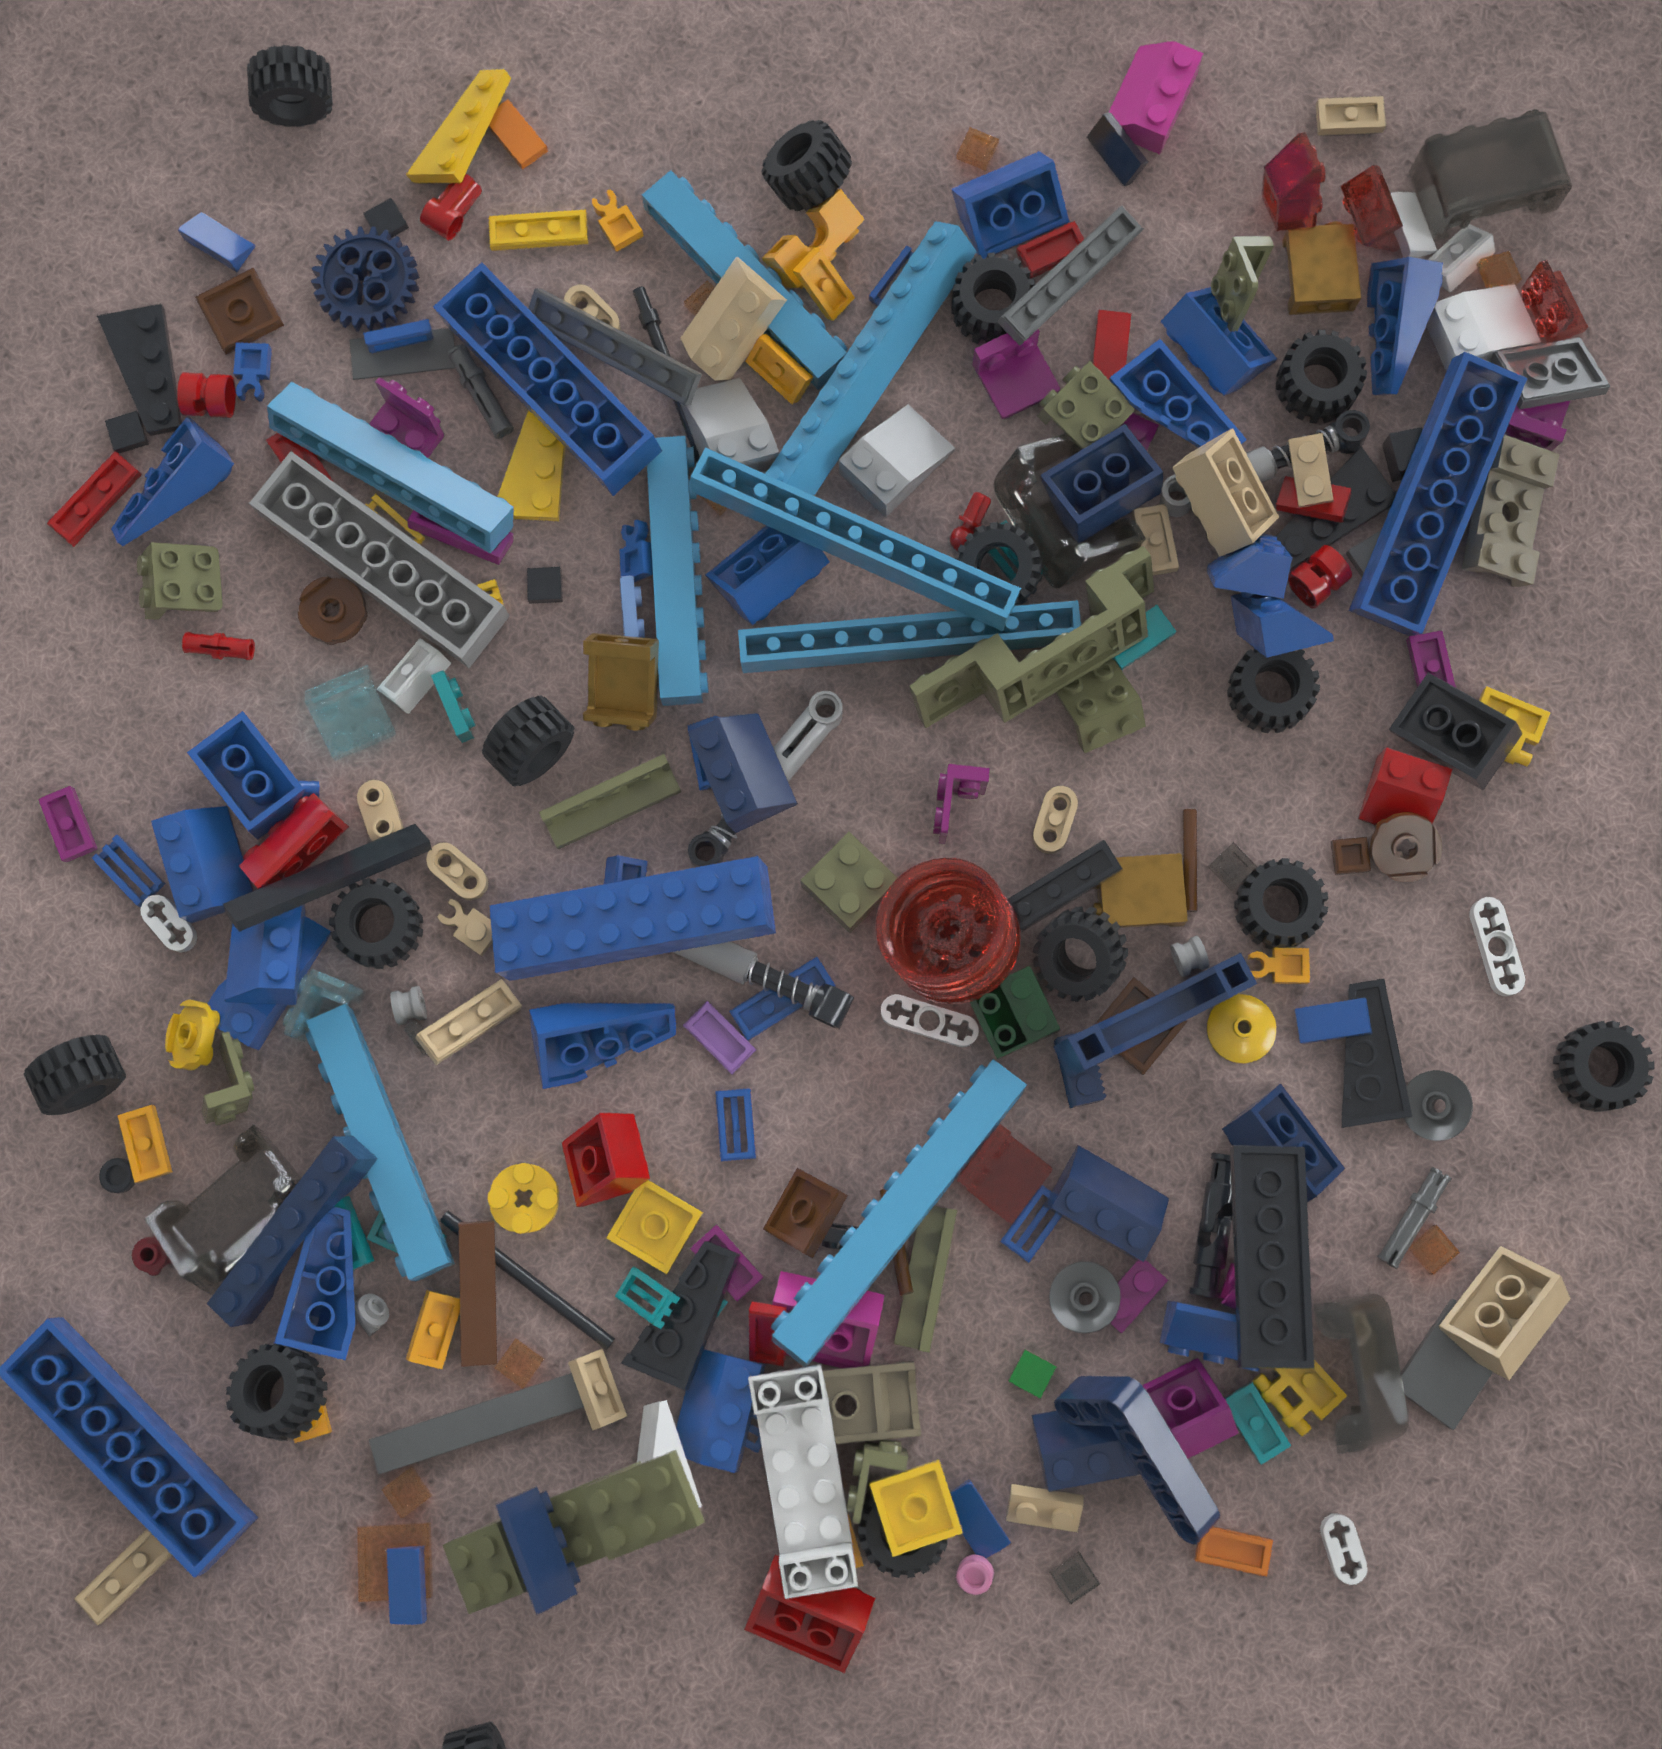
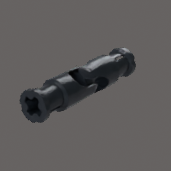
(1208, 1256)

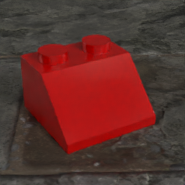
(1404, 785)
(605, 1158)

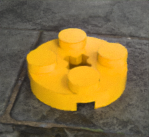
(191, 1035)
(523, 1218)

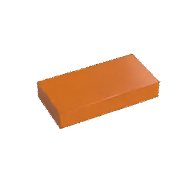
(516, 135)
(1235, 1551)

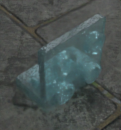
(349, 713)
(313, 991)

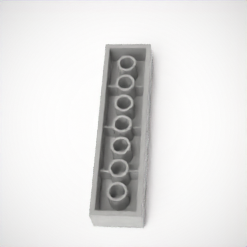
(380, 559)

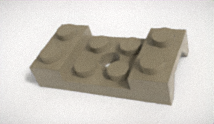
(1518, 481)
(883, 1398)

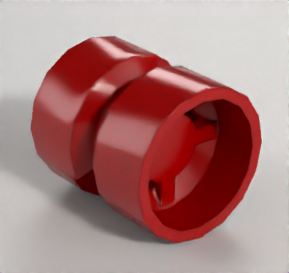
(202, 395)
(1322, 573)

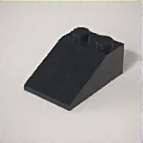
(1456, 730)

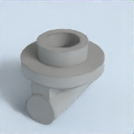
(371, 1313)

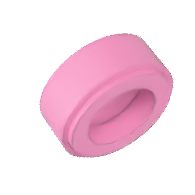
(975, 1574)

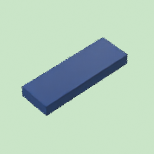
(768, 1009)

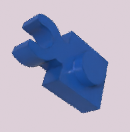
(251, 365)
(637, 555)

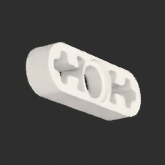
(1479, 925)
(957, 1019)

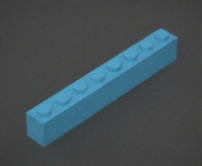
(716, 246)
(391, 466)
(674, 574)
(373, 1123)

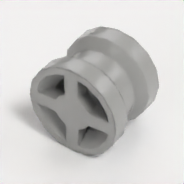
(1189, 956)
(408, 1005)

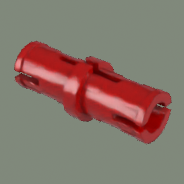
(218, 646)

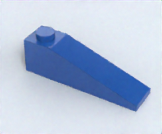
(1403, 300)
(1171, 396)
(187, 472)
(254, 1022)
(584, 1035)
(321, 1296)

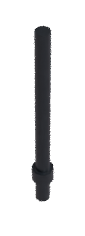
(650, 321)
(541, 1290)

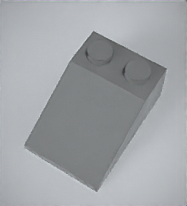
(731, 424)
(894, 459)

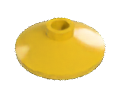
(1229, 1041)

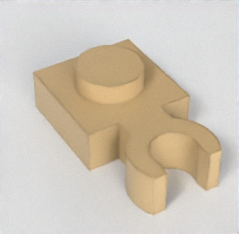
(472, 929)

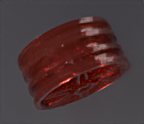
(930, 888)

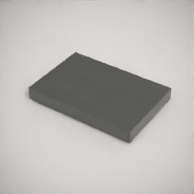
(1554, 372)
(1443, 1376)

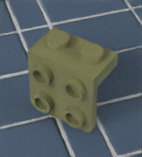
(1238, 276)
(1086, 406)
(179, 579)
(1102, 706)
(228, 1102)
(885, 1454)

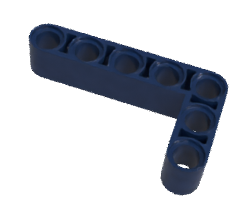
(1150, 1445)

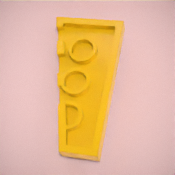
(460, 134)
(535, 473)

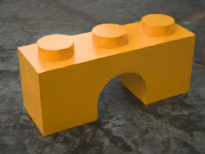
(834, 224)

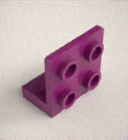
(1013, 373)
(407, 419)
(1539, 425)
(965, 780)

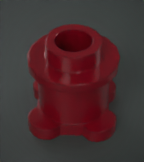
(141, 1257)

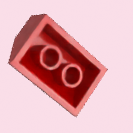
(293, 842)
(813, 1625)

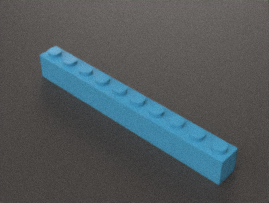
(873, 359)
(854, 539)
(898, 637)
(897, 1214)

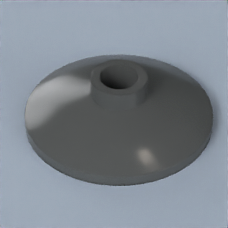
(1425, 1091)
(1072, 1284)

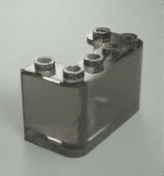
(1489, 172)

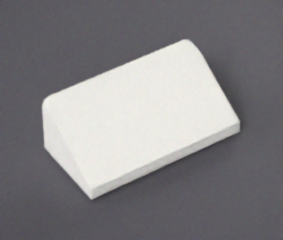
(1415, 235)
(1462, 255)
(412, 675)

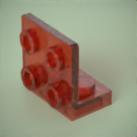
(1372, 209)
(1552, 304)
(1004, 1174)

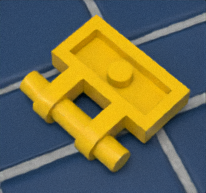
(1528, 717)
(1312, 1386)

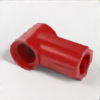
(447, 212)

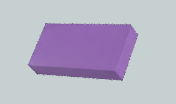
(719, 1037)

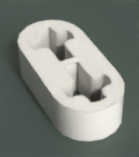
(162, 928)
(1335, 1551)

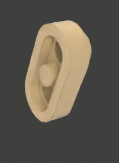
(595, 304)
(380, 811)
(1054, 820)
(457, 872)

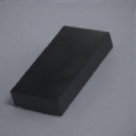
(1117, 149)

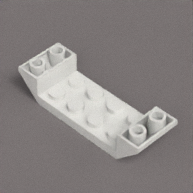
(804, 1481)

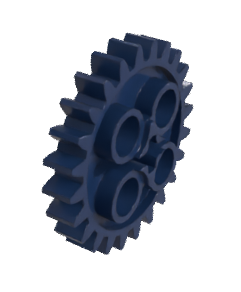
(394, 281)

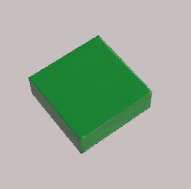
(1032, 1373)

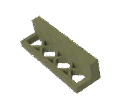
(610, 801)
(927, 1275)

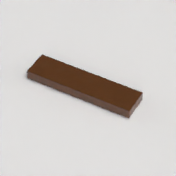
(477, 1293)

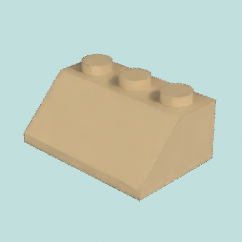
(731, 321)
(1225, 493)
(1506, 1311)

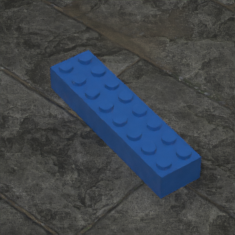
(548, 379)
(1437, 494)
(632, 919)
(127, 1445)

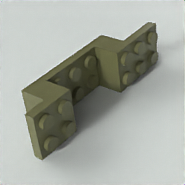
(1013, 686)
(597, 1521)

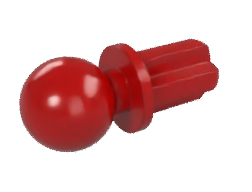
(972, 519)

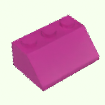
(1155, 92)
(854, 1338)

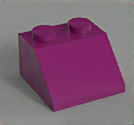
(1192, 1407)

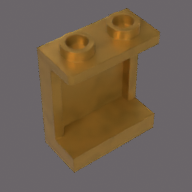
(1322, 269)
(621, 680)
(1145, 892)

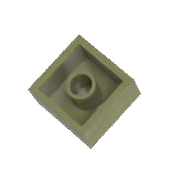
(848, 882)

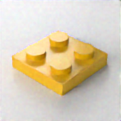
(655, 1225)
(916, 1508)

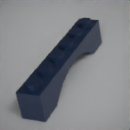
(1154, 1015)
(323, 1185)

